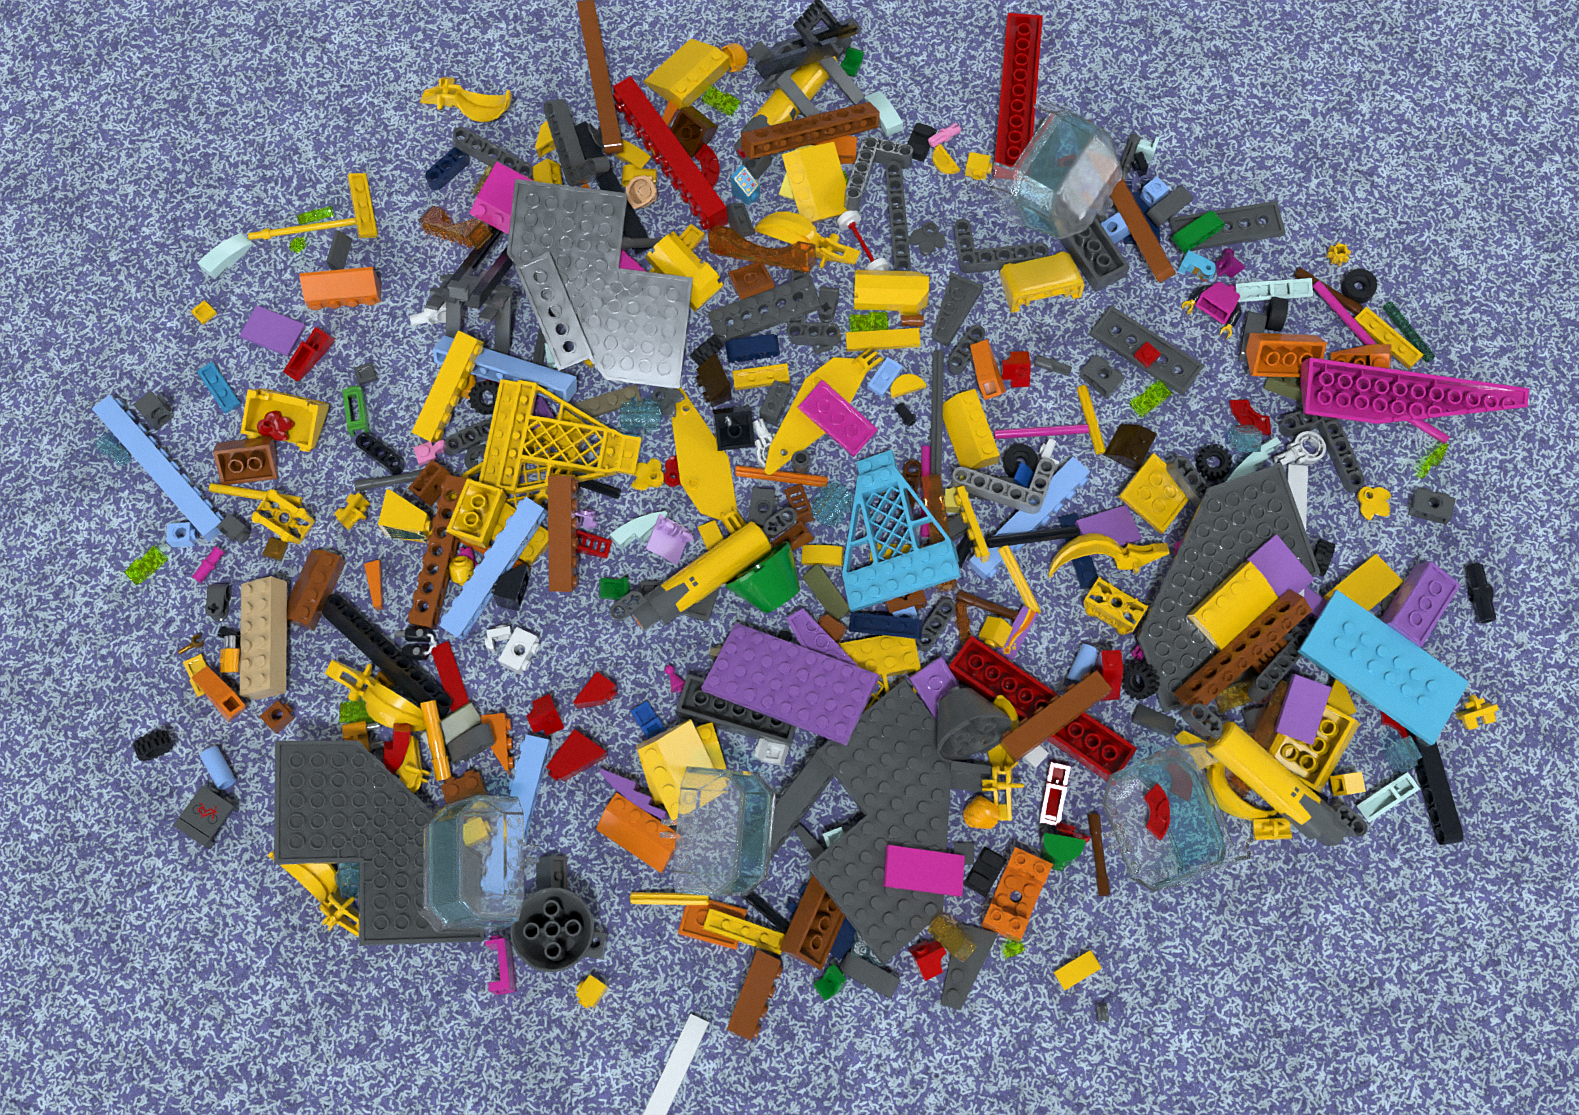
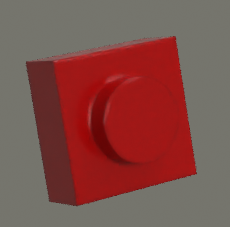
(1147, 355)

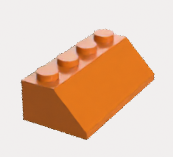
(340, 288)
(1282, 353)
(637, 832)

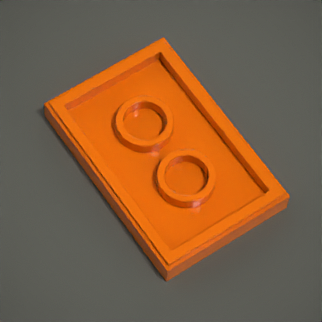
(694, 918)

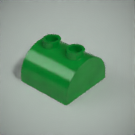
(1060, 850)

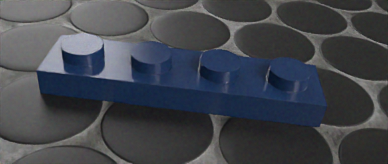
(1084, 565)
(886, 625)

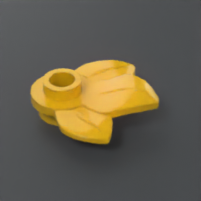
(646, 473)
(1376, 504)

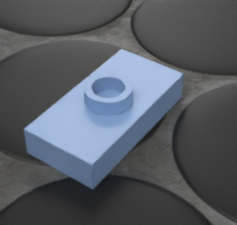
(885, 377)

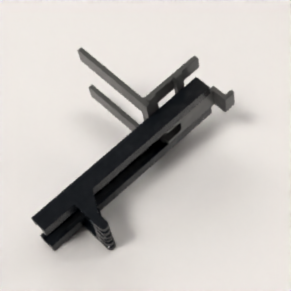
(807, 49)
(474, 290)

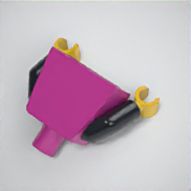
(1218, 302)

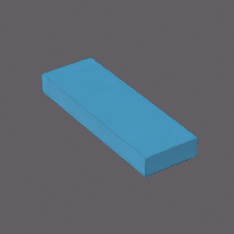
(218, 387)

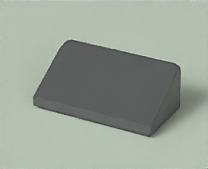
(739, 219)
(338, 251)
(1154, 721)

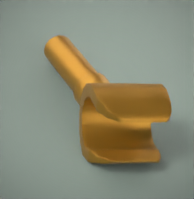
(191, 645)

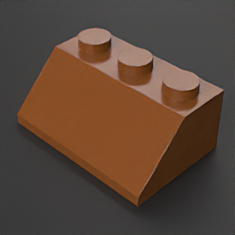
(246, 460)

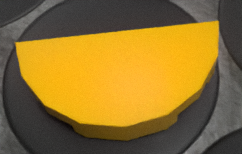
(943, 161)
(906, 384)

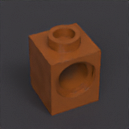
(833, 627)
(270, 714)

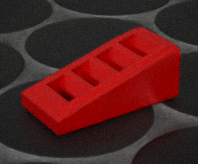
(593, 538)

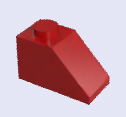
(596, 692)

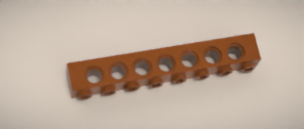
(809, 130)
(449, 543)
(1243, 650)

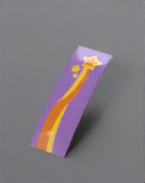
(1019, 632)

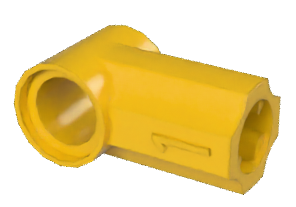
(631, 171)

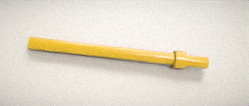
(268, 234)

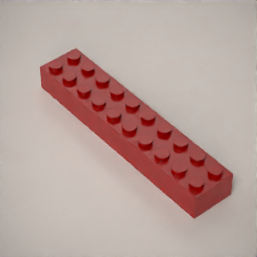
(1018, 86)
(669, 154)
(1081, 739)

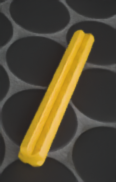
(1091, 420)
(1018, 578)
(668, 898)

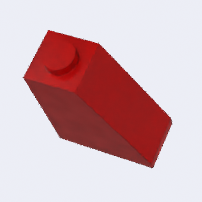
(1110, 667)
(574, 757)

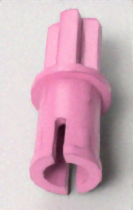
(944, 135)

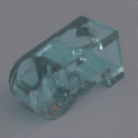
(117, 454)

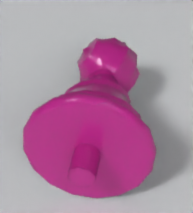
(468, 552)
(675, 681)

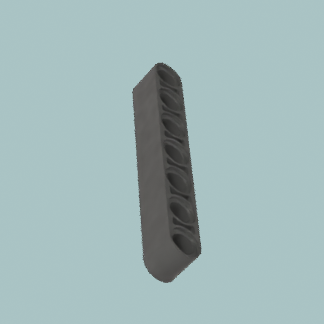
(897, 212)

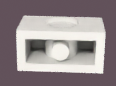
(519, 640)

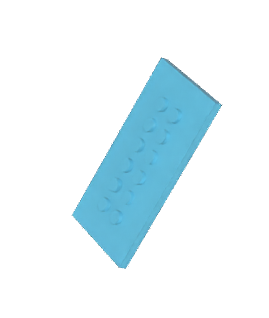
(1383, 667)

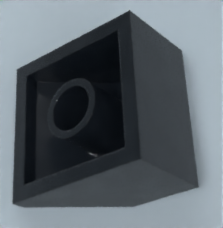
(733, 428)
(511, 588)

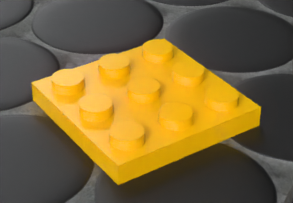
(1154, 494)

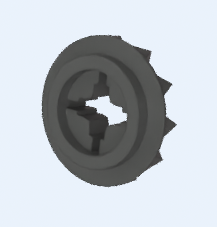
(472, 454)

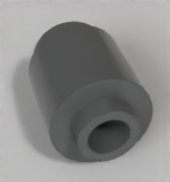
(801, 462)

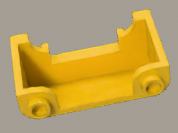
(1040, 280)
(304, 412)

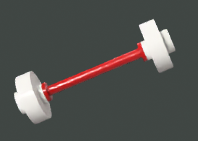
(849, 220)

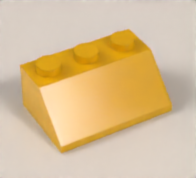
(477, 513)

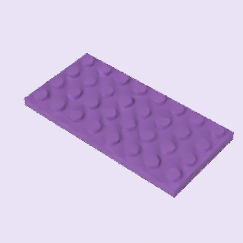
(790, 683)

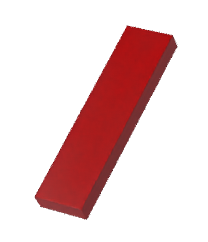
(450, 675)

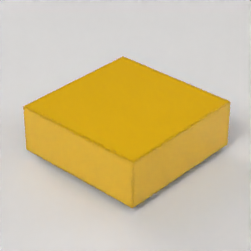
(203, 312)

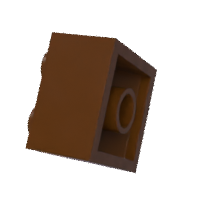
(693, 129)

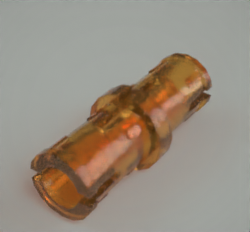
(963, 621)

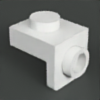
(1046, 451)
(500, 633)
(771, 752)

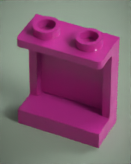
(506, 966)

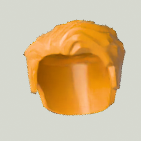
(737, 56)
(981, 813)

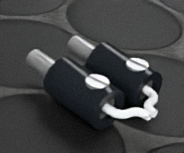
(416, 634)

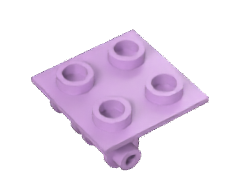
(589, 518)
(668, 539)

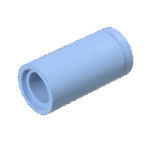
(1083, 663)
(218, 768)

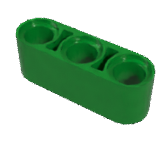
(1198, 231)

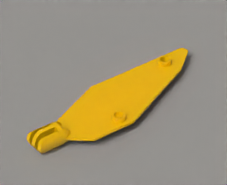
(797, 429)
(704, 469)

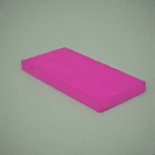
(837, 418)
(924, 871)

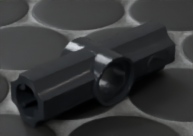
(1480, 593)

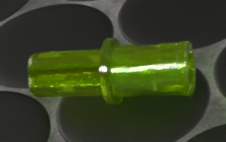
(315, 215)

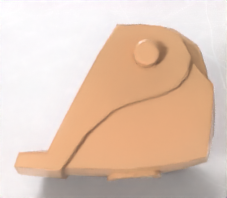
(641, 191)

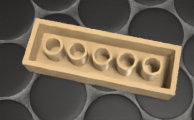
(263, 638)

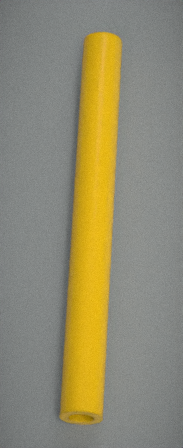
(251, 493)

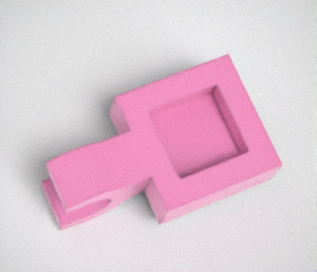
(428, 451)

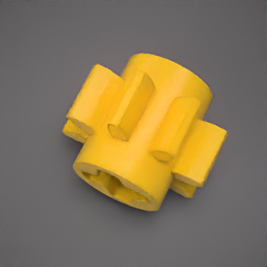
(1341, 257)

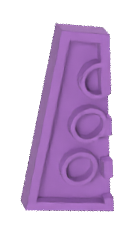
(815, 638)

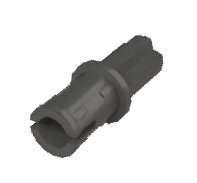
(1052, 365)

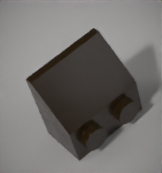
(713, 381)
(1130, 445)

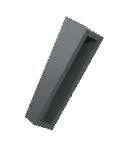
(809, 842)

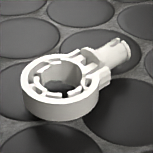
(429, 316)
(764, 436)
(1298, 453)

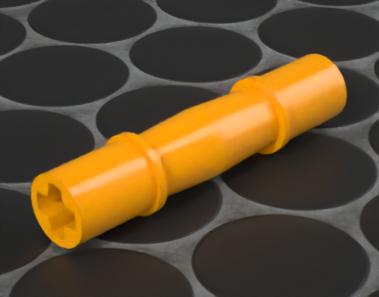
(435, 740)

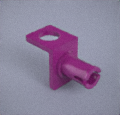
(1228, 264)

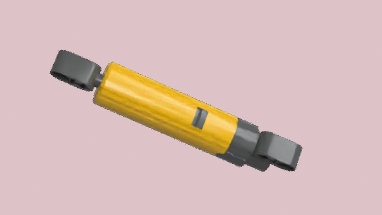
(781, 109)

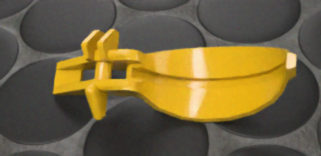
(473, 105)
(794, 227)
(1095, 543)
(381, 703)
(1002, 765)
(411, 768)
(1225, 796)
(320, 882)

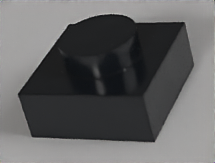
(1139, 164)

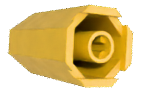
(675, 258)
(891, 291)

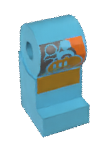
(1198, 265)

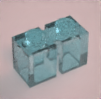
(1245, 438)
(1402, 755)

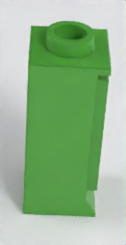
(353, 392)

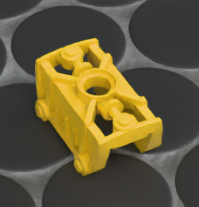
(276, 525)
(1110, 614)

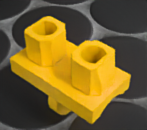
(353, 511)
(1469, 716)
(1271, 829)

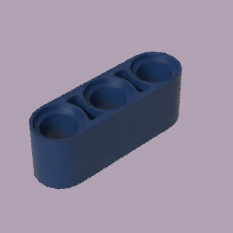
(445, 175)
(752, 347)

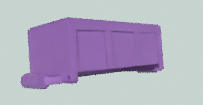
(1420, 602)

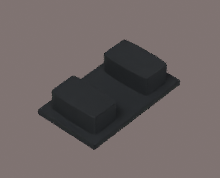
(919, 140)
(985, 871)

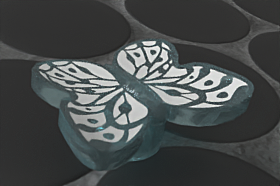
(861, 950)

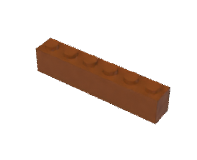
(562, 532)
(1055, 716)

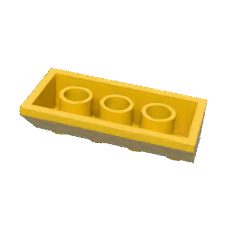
(969, 431)

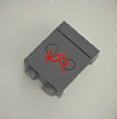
(205, 815)

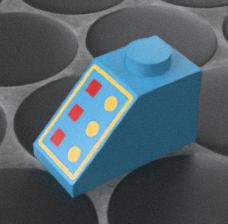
(745, 186)

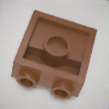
(750, 280)
(463, 788)

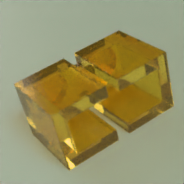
(1229, 701)
(953, 941)

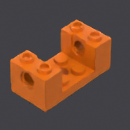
(1024, 875)

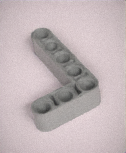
(1008, 488)

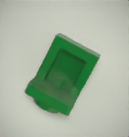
(852, 61)
(613, 588)
(830, 983)

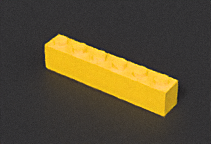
(447, 387)

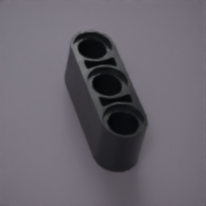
(376, 447)

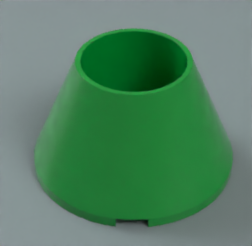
(769, 580)

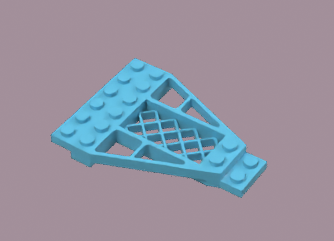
(902, 573)

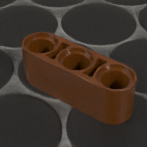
(913, 480)

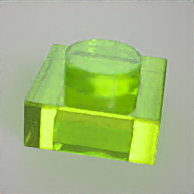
(1013, 949)

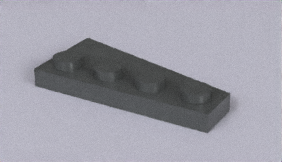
(957, 303)
(700, 611)
(963, 974)

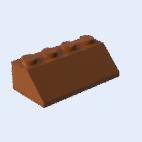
(313, 588)
(813, 927)
(754, 996)

